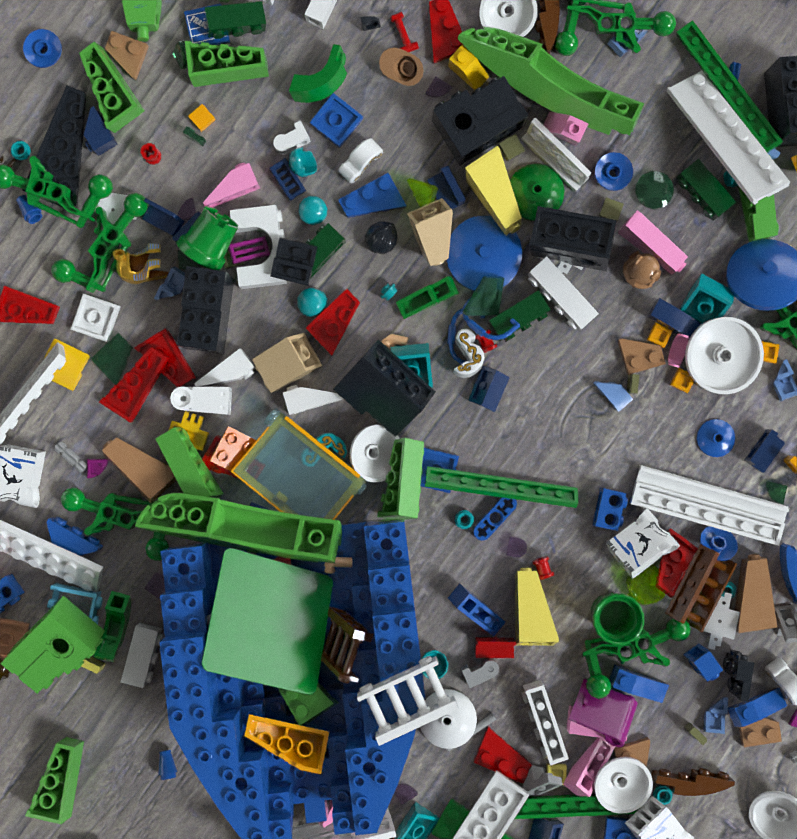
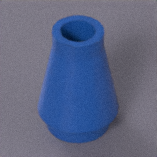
(30, 213)
(167, 767)

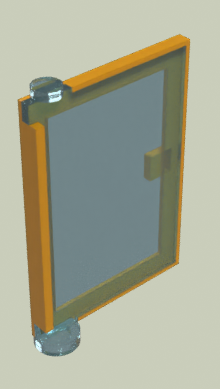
(297, 471)

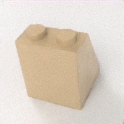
(433, 230)
(286, 362)

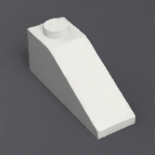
(231, 369)
(304, 399)

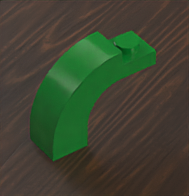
(323, 83)
(117, 619)

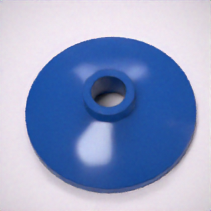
(36, 42)
(617, 163)
(707, 434)
(723, 539)

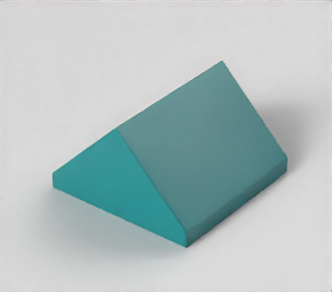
(417, 823)

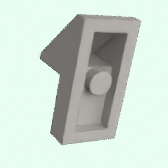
(786, 622)
(540, 782)

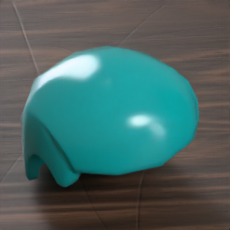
(302, 162)
(312, 210)
(312, 302)
(440, 669)

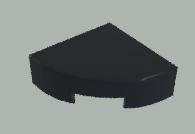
(370, 23)

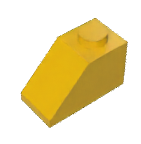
(468, 68)

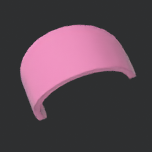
(677, 350)

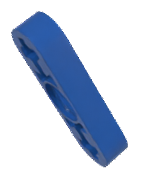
(487, 517)

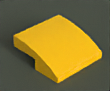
(75, 362)

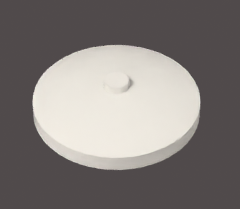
(724, 355)

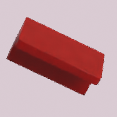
(494, 647)

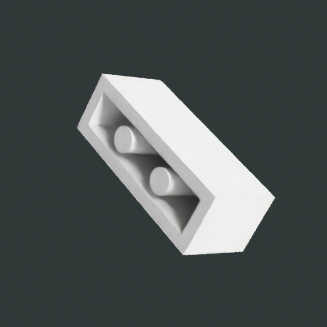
(142, 655)

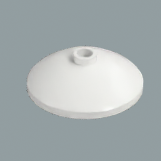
(518, 21)
(376, 465)
(461, 726)
(623, 794)
(770, 822)

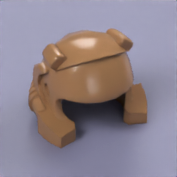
(641, 270)

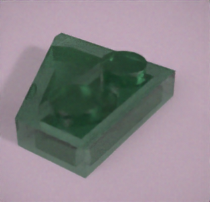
(486, 298)
(113, 357)

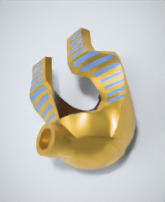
(136, 267)

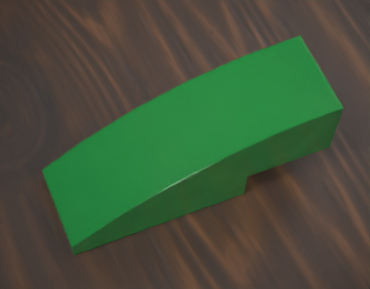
(427, 297)

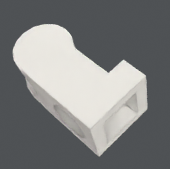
(295, 139)

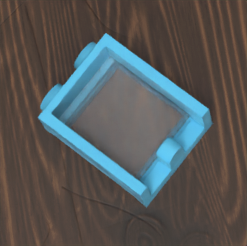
(86, 601)

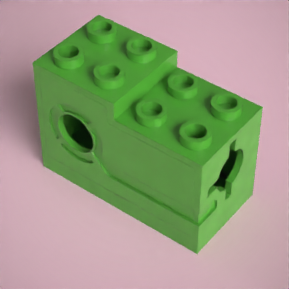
(54, 646)

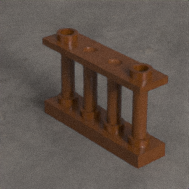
(692, 584)
(354, 633)

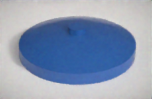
(482, 250)
(763, 274)

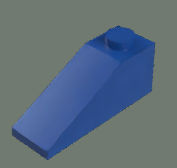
(476, 610)
(637, 684)
(757, 708)

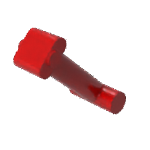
(408, 46)

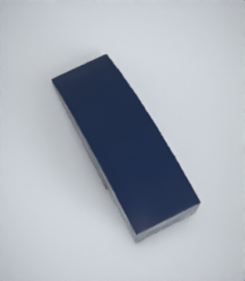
(673, 318)

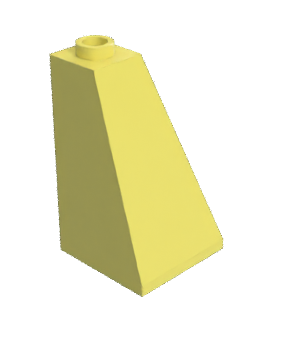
(493, 188)
(532, 615)

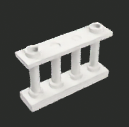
(425, 712)

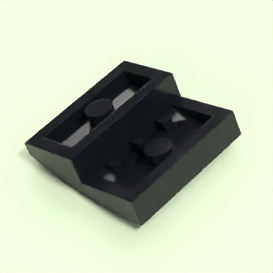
(294, 261)

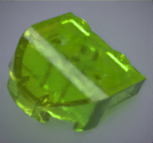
(643, 587)

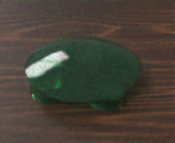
(654, 190)

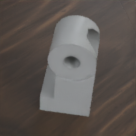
(481, 672)

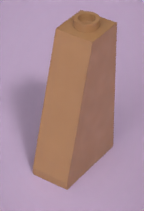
(140, 469)
(755, 596)

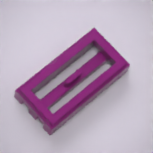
(251, 257)

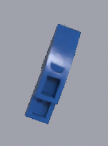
(788, 565)

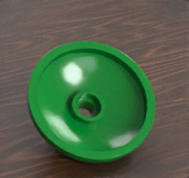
(536, 176)

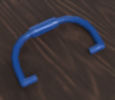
(481, 332)
(451, 335)

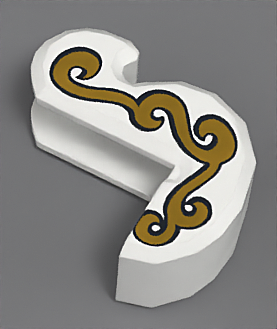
(360, 159)
(472, 352)
(784, 678)

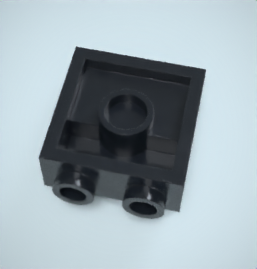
(741, 673)

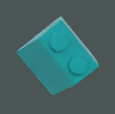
(707, 299)
(417, 359)

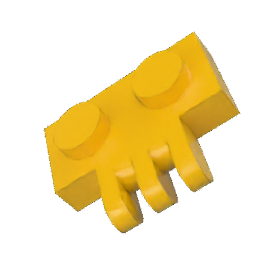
(196, 436)

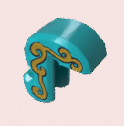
(333, 441)

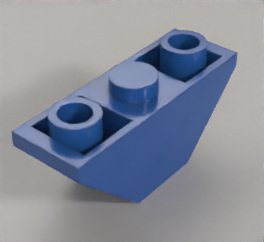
(71, 537)

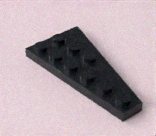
(63, 142)

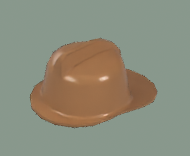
(401, 66)

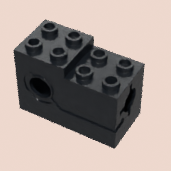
(782, 98)
(480, 120)
(573, 238)
(205, 310)
(385, 389)

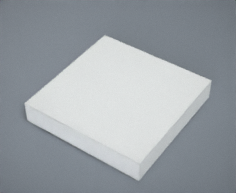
(95, 317)

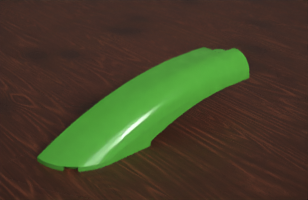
(549, 81)
(243, 527)

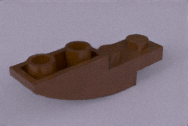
(547, 22)
(698, 783)

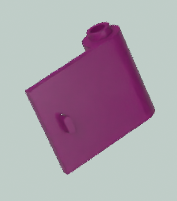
(607, 715)

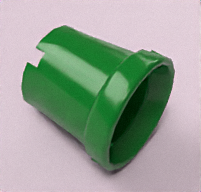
(208, 238)
(617, 618)

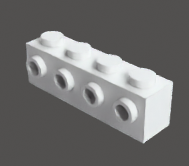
(563, 294)
(545, 721)

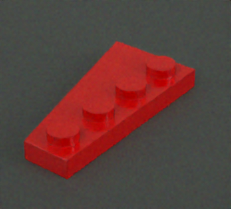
(131, 392)

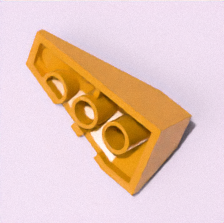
(293, 743)

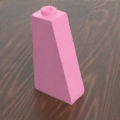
(565, 127)
(651, 240)

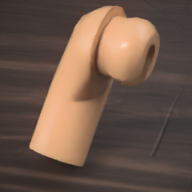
(393, 340)
(339, 562)

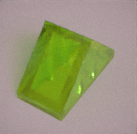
(423, 192)

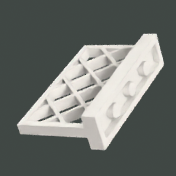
(555, 155)

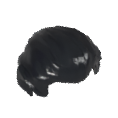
(381, 237)

